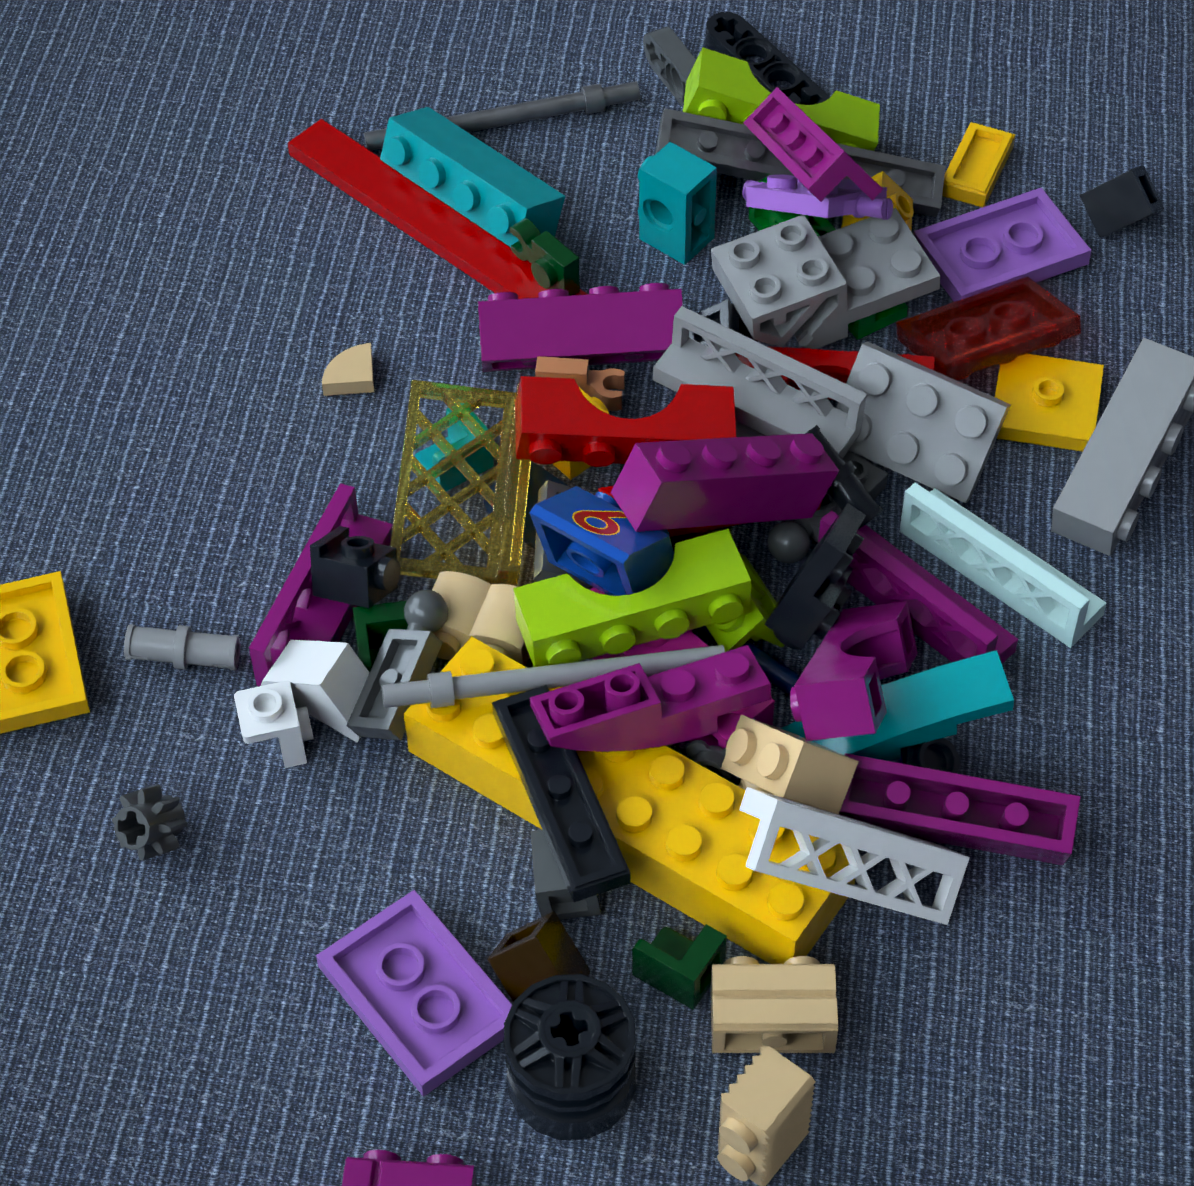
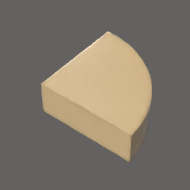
(350, 372)

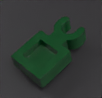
(550, 260)

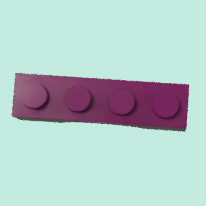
(842, 683)

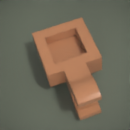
(593, 382)

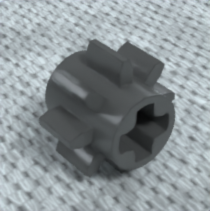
(149, 822)

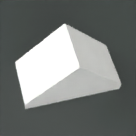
(323, 678)

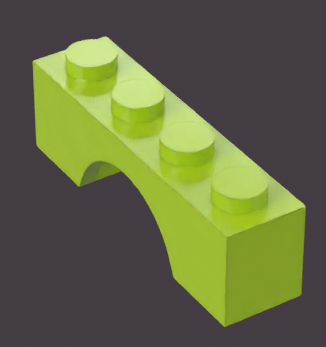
(729, 91)
(572, 624)

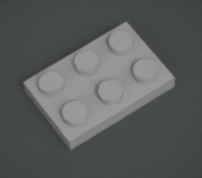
(923, 422)

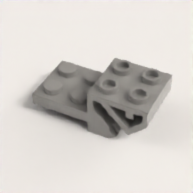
(816, 285)

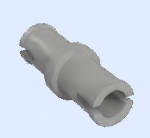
(182, 647)

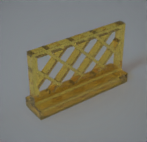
(508, 500)

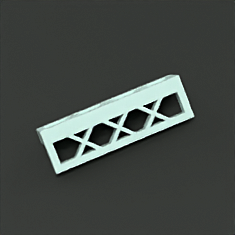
(999, 565)

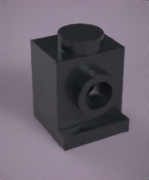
(353, 568)

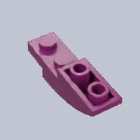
(641, 712)

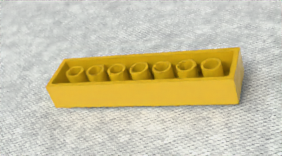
(666, 812)

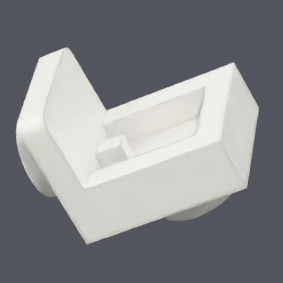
(271, 713)

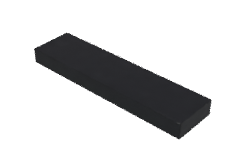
(562, 802)

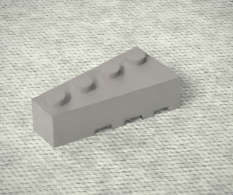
(1127, 449)

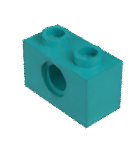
(677, 202)

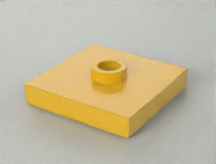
(1050, 400)

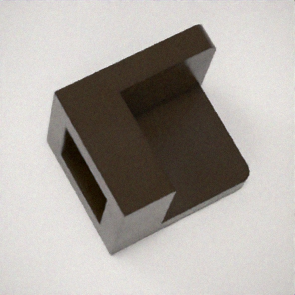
(535, 954)

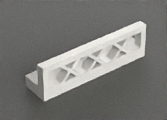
(853, 835)

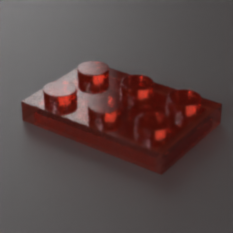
(989, 328)

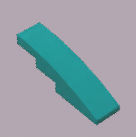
(929, 707)

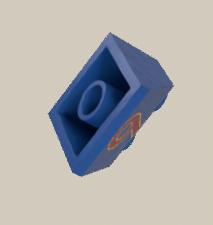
(598, 544)

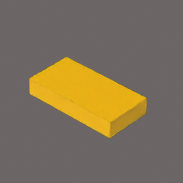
(977, 164)

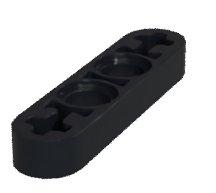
(774, 67)

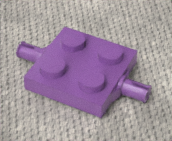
(789, 195)

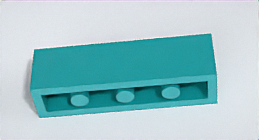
(469, 174)

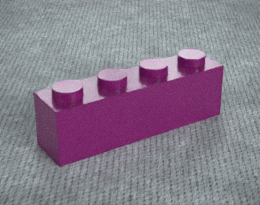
(594, 326)
(723, 481)
(963, 810)

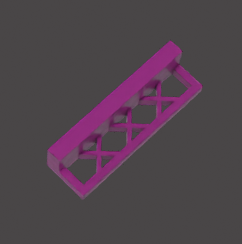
(805, 147)
(295, 610)
(935, 610)

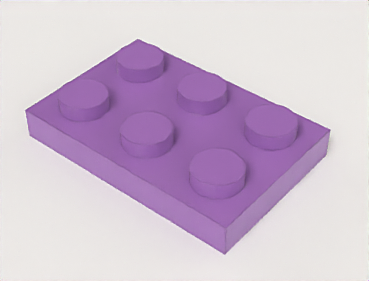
(1003, 245)
(417, 991)

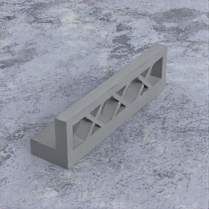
(760, 393)

